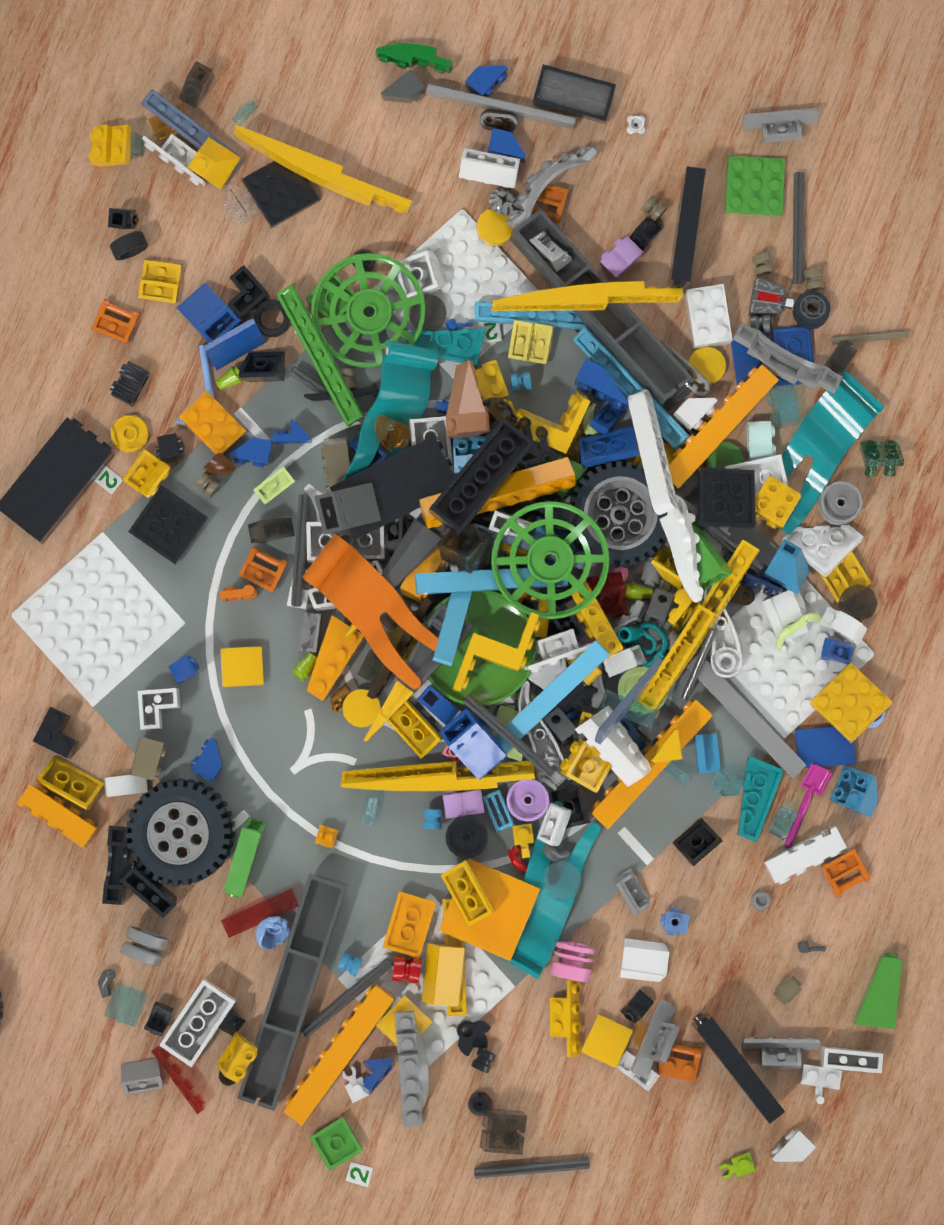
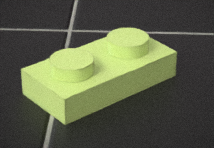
(274, 485)

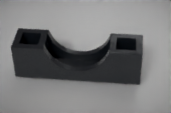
(558, 513)
(118, 857)

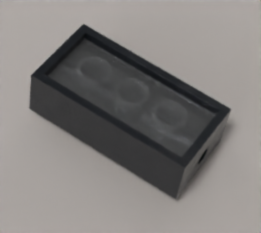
(574, 94)

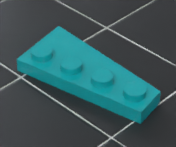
(453, 345)
(757, 795)

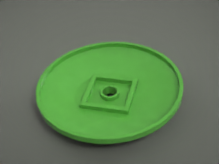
(488, 682)

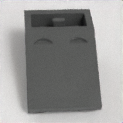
(347, 508)

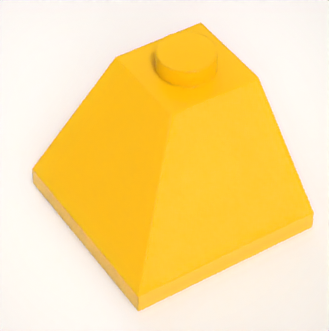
(214, 163)
(666, 566)

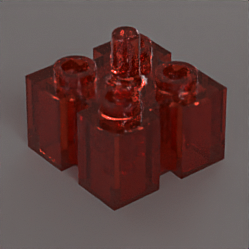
(612, 594)

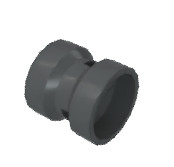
(762, 323)

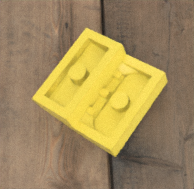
(531, 342)

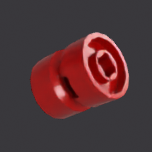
(407, 970)

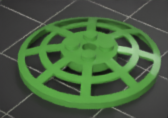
(367, 298)
(550, 573)

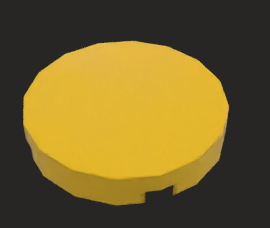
(493, 229)
(709, 363)
(130, 434)
(360, 708)

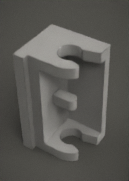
(550, 252)
(310, 632)
(632, 891)

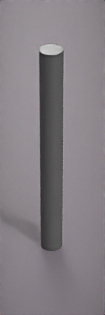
(698, 664)

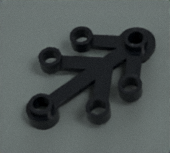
(540, 454)

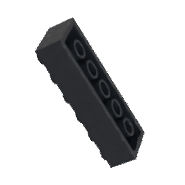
(481, 477)

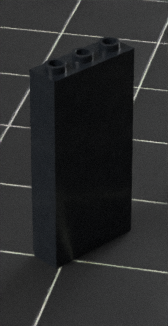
(686, 228)
(55, 479)
(403, 481)
(737, 1067)

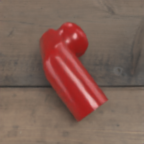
(516, 862)

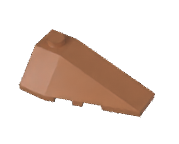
(465, 411)

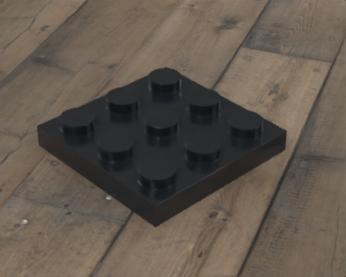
(279, 192)
(726, 498)
(168, 524)

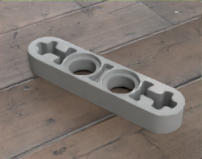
(686, 365)

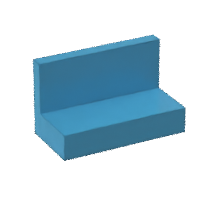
(707, 753)

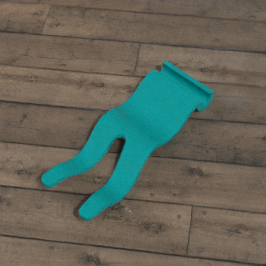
(401, 397)
(826, 437)
(547, 914)

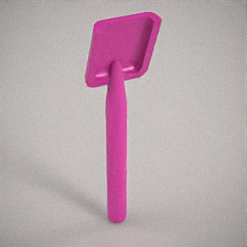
(814, 782)

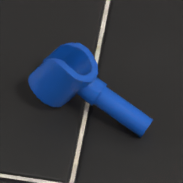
(452, 325)
(572, 714)

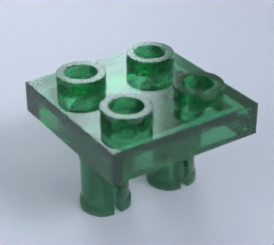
(881, 454)

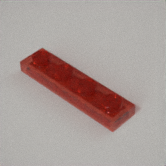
(255, 914)
(184, 1085)

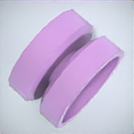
(539, 800)

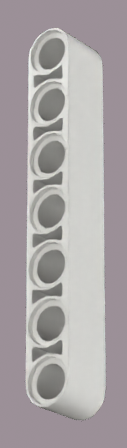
(652, 452)

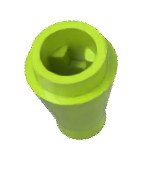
(229, 378)
(637, 591)
(304, 668)

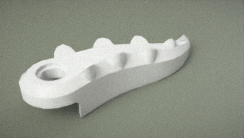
(683, 546)
(725, 645)
(541, 738)

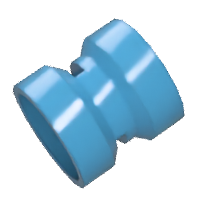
(516, 381)
(432, 819)
(350, 964)

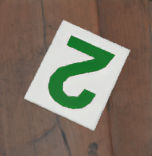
(492, 332)
(108, 480)
(359, 1174)

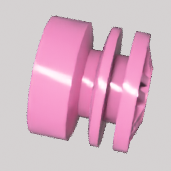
(572, 961)

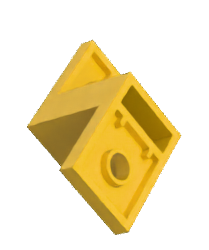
(558, 435)
(497, 652)

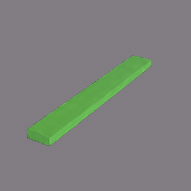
(320, 355)

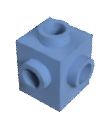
(681, 925)

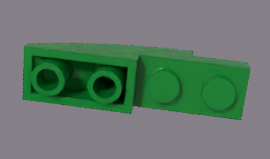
(407, 53)

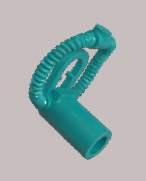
(634, 633)

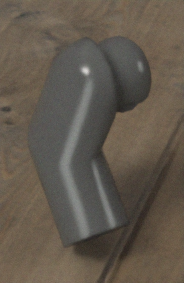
(555, 855)
(104, 981)

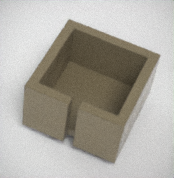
(147, 758)

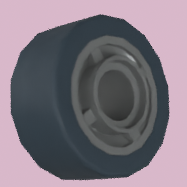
(809, 319)

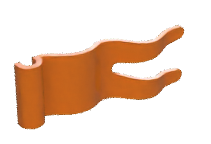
(362, 598)

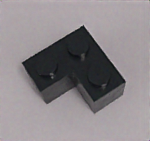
(250, 294)
(51, 736)

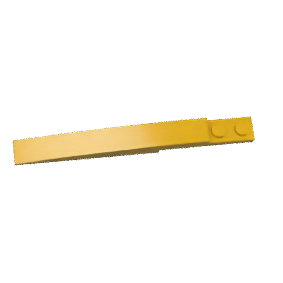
(322, 171)
(587, 297)
(698, 627)
(435, 777)

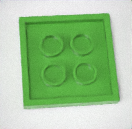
(754, 186)

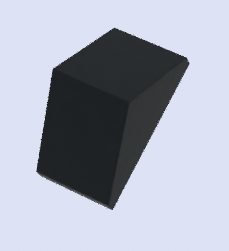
(568, 623)

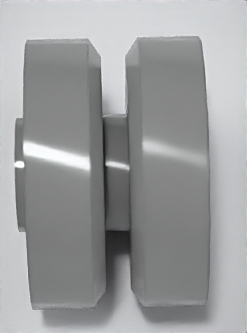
(836, 514)
(145, 943)

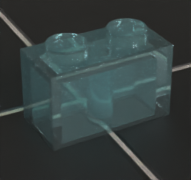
(784, 406)

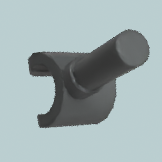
(804, 947)

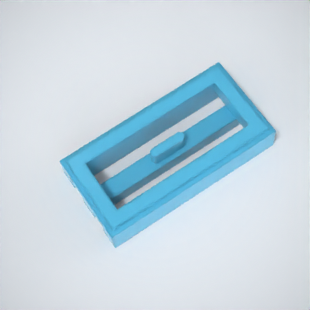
(504, 825)

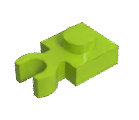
(741, 1165)

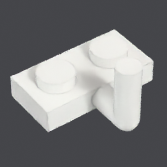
(820, 1078)

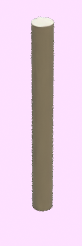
(871, 337)

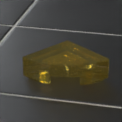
(638, 1034)

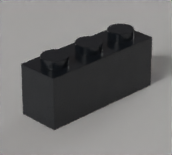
(148, 890)

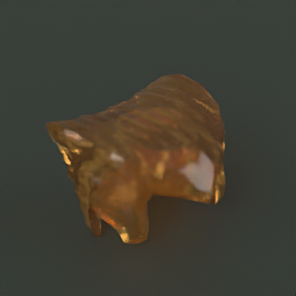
(392, 433)

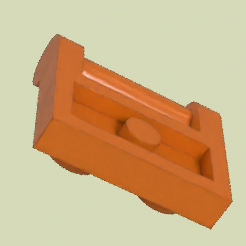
(553, 197)
(113, 327)
(260, 575)
(234, 594)
(840, 868)
(679, 1067)

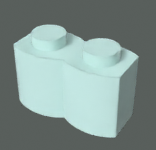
(759, 440)

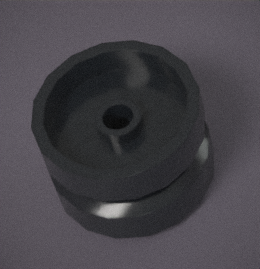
(469, 848)

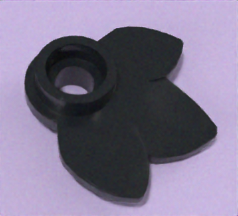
(473, 1037)

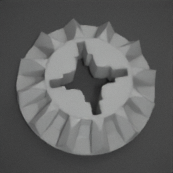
(495, 201)

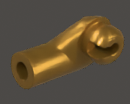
(337, 699)

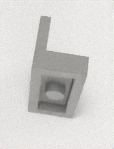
(141, 1076)

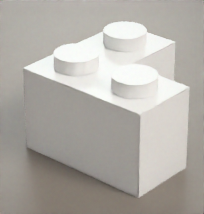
(151, 704)

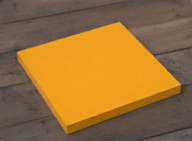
(503, 928)

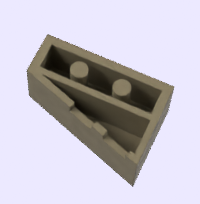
(337, 459)

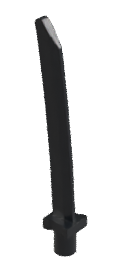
(373, 389)

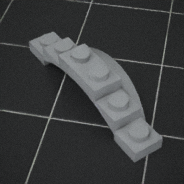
(538, 181)
(785, 363)
(637, 614)
(412, 1068)

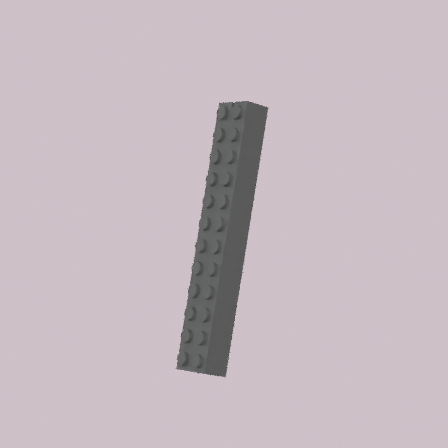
(617, 324)
(293, 990)

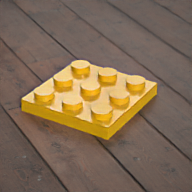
(851, 703)

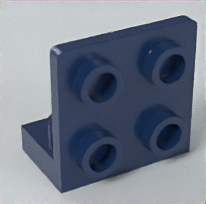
(759, 581)

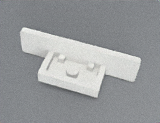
(177, 153)
(555, 648)

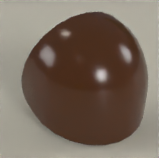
(220, 466)

